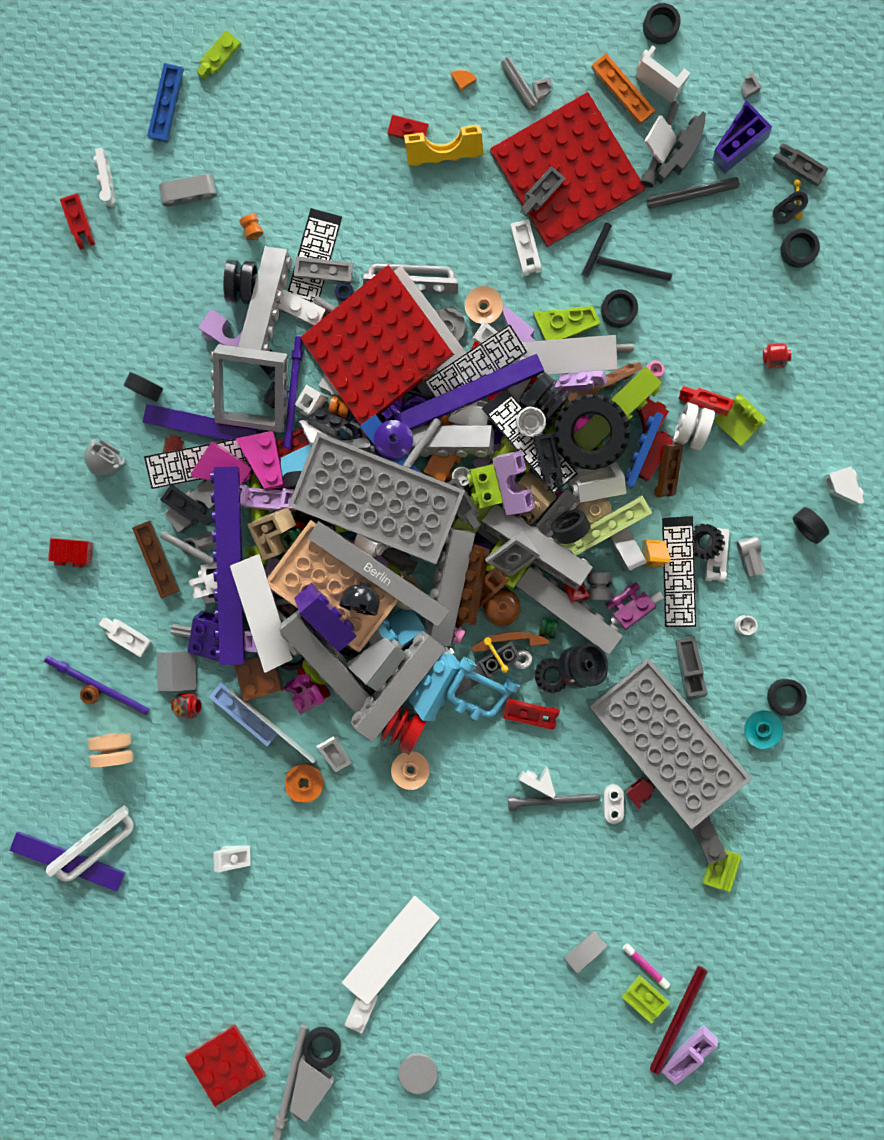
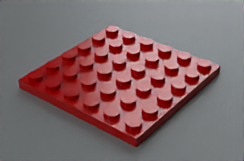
(584, 152)
(376, 345)

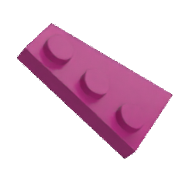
(264, 458)

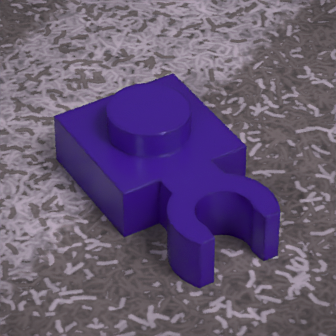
(392, 410)

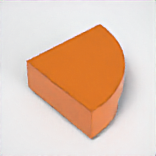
(463, 78)

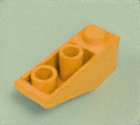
(655, 553)

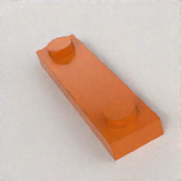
(623, 89)

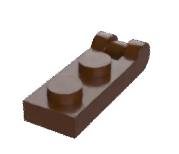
(669, 470)

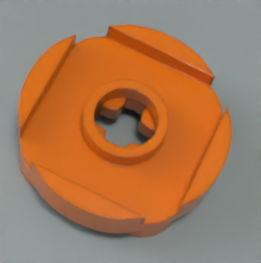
(293, 782)

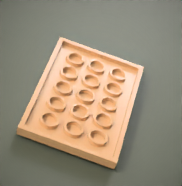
(310, 564)

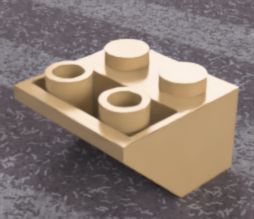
(541, 497)

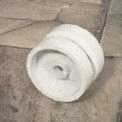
(693, 426)

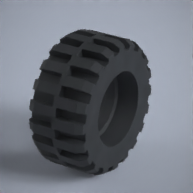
(565, 432)

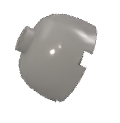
(102, 458)

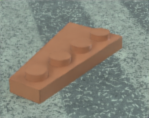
(621, 373)

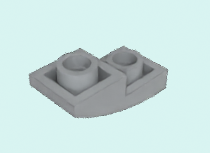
(585, 952)

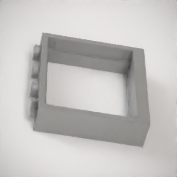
(252, 356)

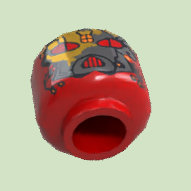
(186, 706)

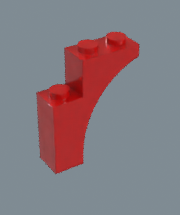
(656, 450)

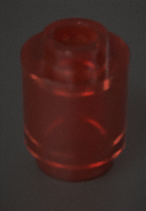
(173, 443)

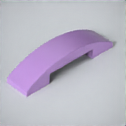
(265, 500)

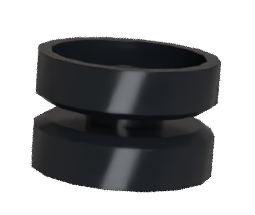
(239, 281)
(583, 666)

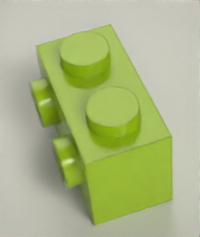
(485, 486)

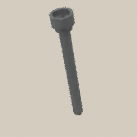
(649, 177)
(516, 803)

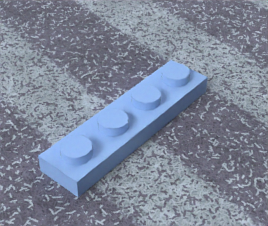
(242, 714)

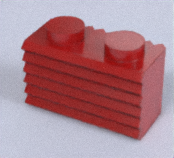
(70, 551)

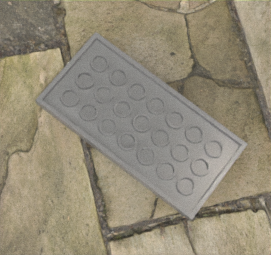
(376, 498)
(670, 743)

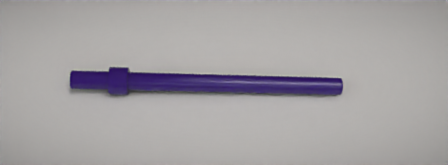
(296, 356)
(63, 667)

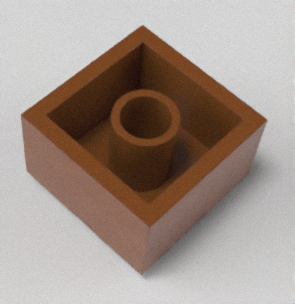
(255, 681)

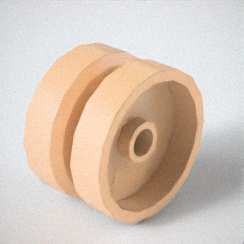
(110, 750)

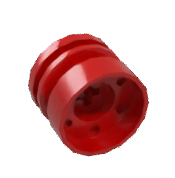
(404, 730)

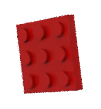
(225, 1065)

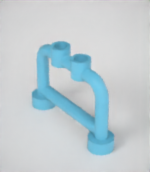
(476, 711)

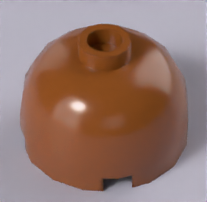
(502, 608)

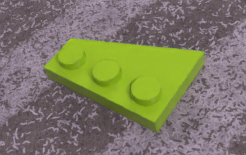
(566, 323)

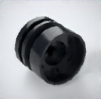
(545, 398)

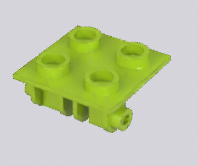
(741, 420)

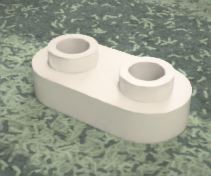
(613, 804)

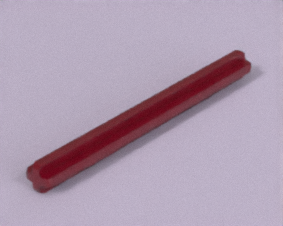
(678, 1020)

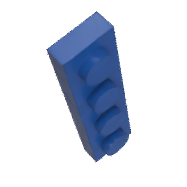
(165, 102)
(645, 443)

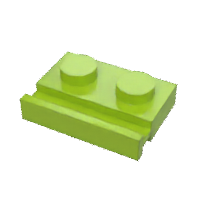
(722, 872)
(645, 999)

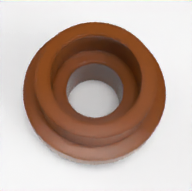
(86, 698)

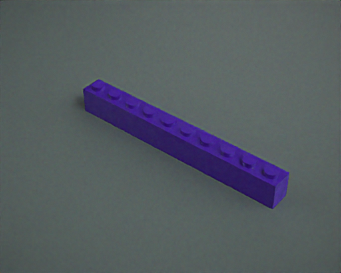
(228, 552)

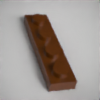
(156, 559)
(473, 585)

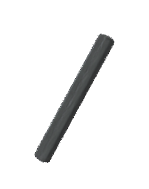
(693, 192)

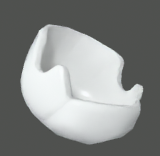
(530, 421)

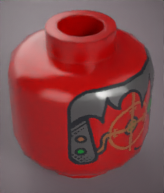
(776, 355)

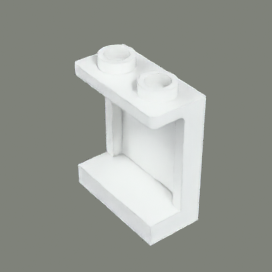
(659, 78)

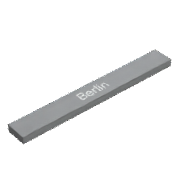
(378, 573)

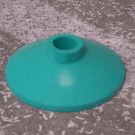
(772, 733)

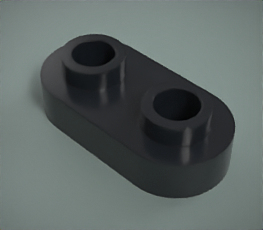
(789, 208)

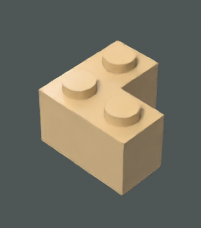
(268, 530)

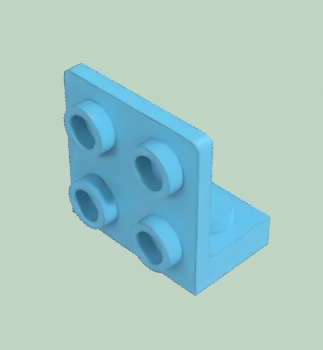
(402, 627)

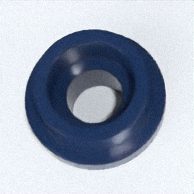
(341, 287)

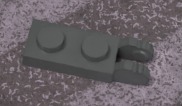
(801, 164)

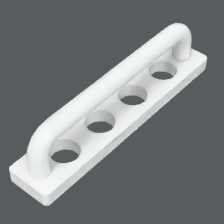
(55, 867)

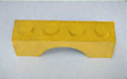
(466, 144)

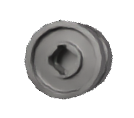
(599, 586)

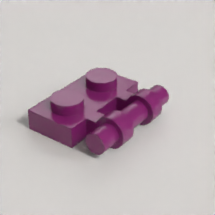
(634, 610)
(305, 695)

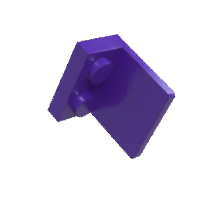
(202, 635)

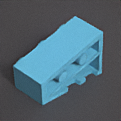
(433, 688)

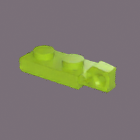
(218, 55)

